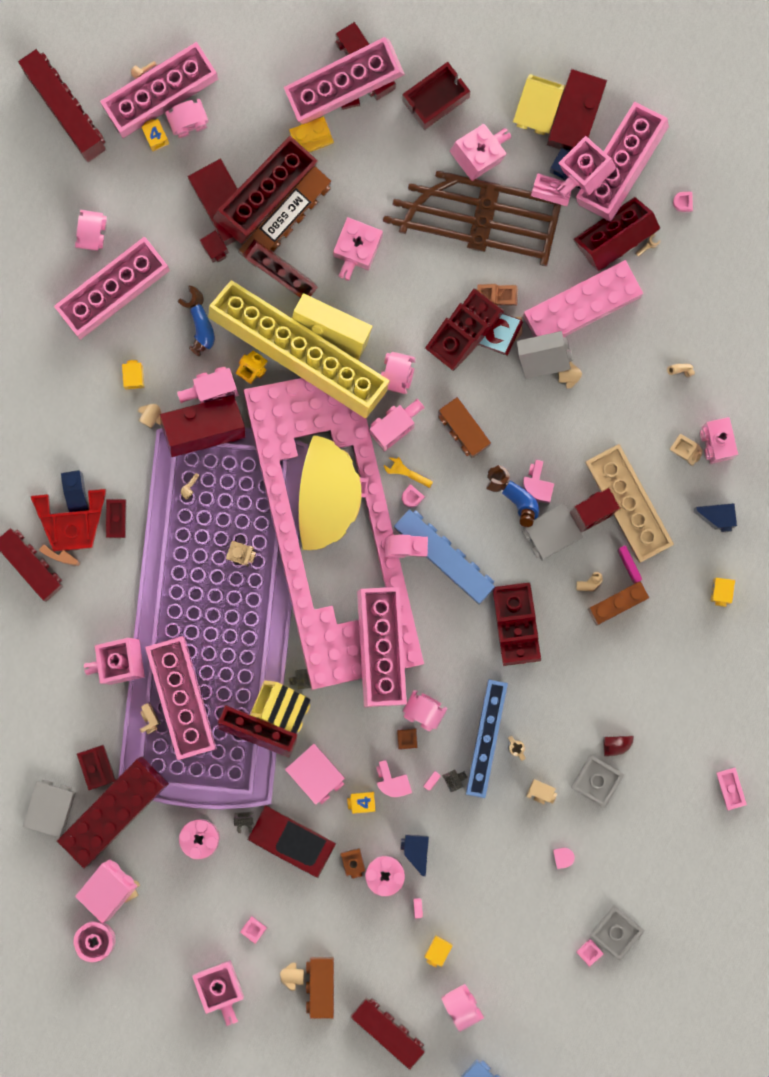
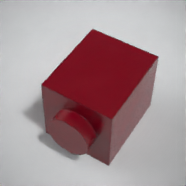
(214, 247)

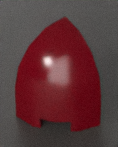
(617, 745)

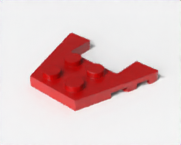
(71, 529)

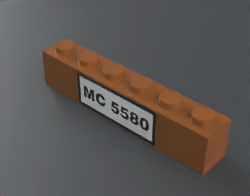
(290, 211)

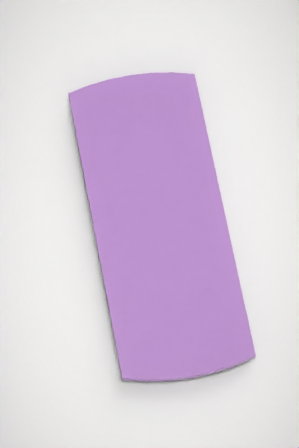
(226, 611)

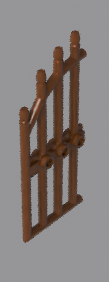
(483, 218)

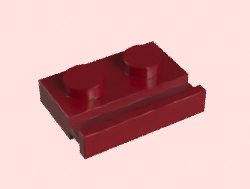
(96, 767)

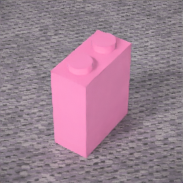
(315, 774)
(106, 891)

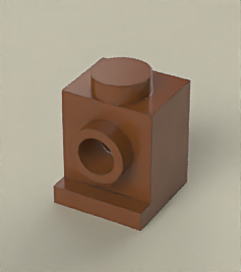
(353, 855)

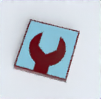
(502, 334)

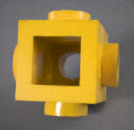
(251, 367)

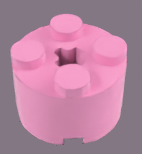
(187, 117)
(89, 230)
(398, 371)
(424, 710)
(188, 836)
(396, 877)
(84, 946)
(462, 1007)

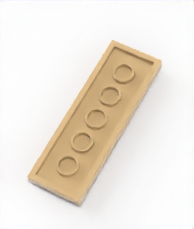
(636, 513)

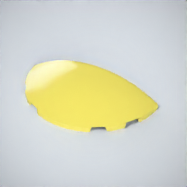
(327, 494)

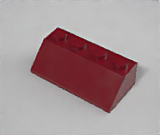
(610, 240)

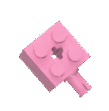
(479, 151)
(585, 167)
(356, 256)
(211, 386)
(395, 424)
(719, 440)
(117, 661)
(213, 998)

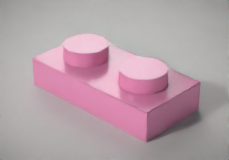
(731, 788)

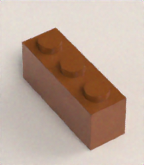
(463, 428)
(618, 603)
(320, 987)

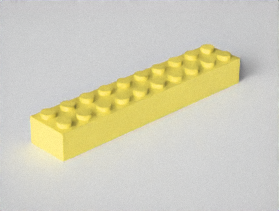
(298, 349)

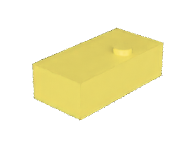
(333, 325)

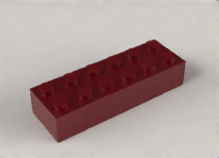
(62, 105)
(265, 189)
(112, 812)

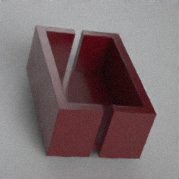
(436, 95)

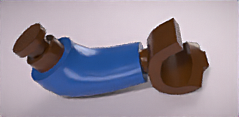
(204, 331)
(524, 501)

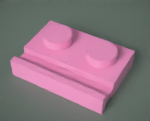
(545, 189)

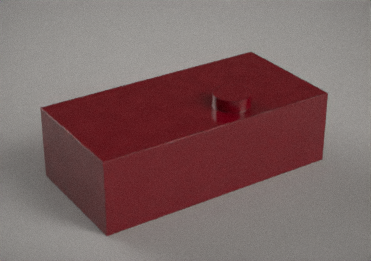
(576, 110)
(214, 188)
(202, 426)
(595, 509)

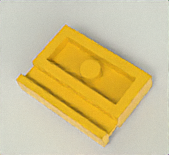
(312, 134)

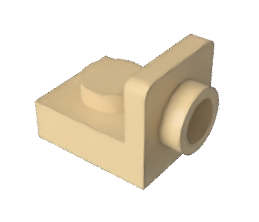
(687, 449)
(241, 553)
(149, 715)

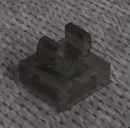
(301, 679)
(454, 780)
(244, 819)

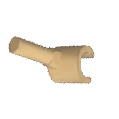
(137, 72)
(650, 244)
(186, 492)

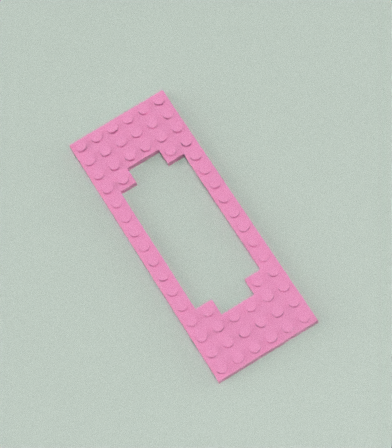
(277, 417)

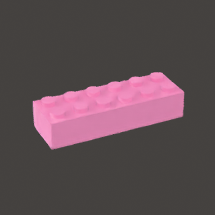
(344, 80)
(159, 90)
(630, 152)
(112, 288)
(585, 302)
(381, 647)
(181, 698)

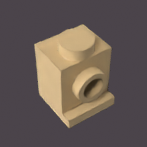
(541, 792)

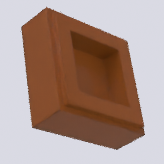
(407, 739)

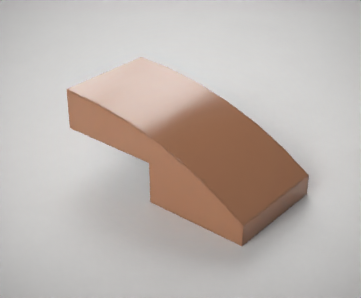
(500, 294)
(64, 556)

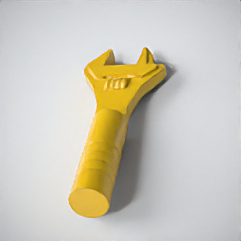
(399, 468)

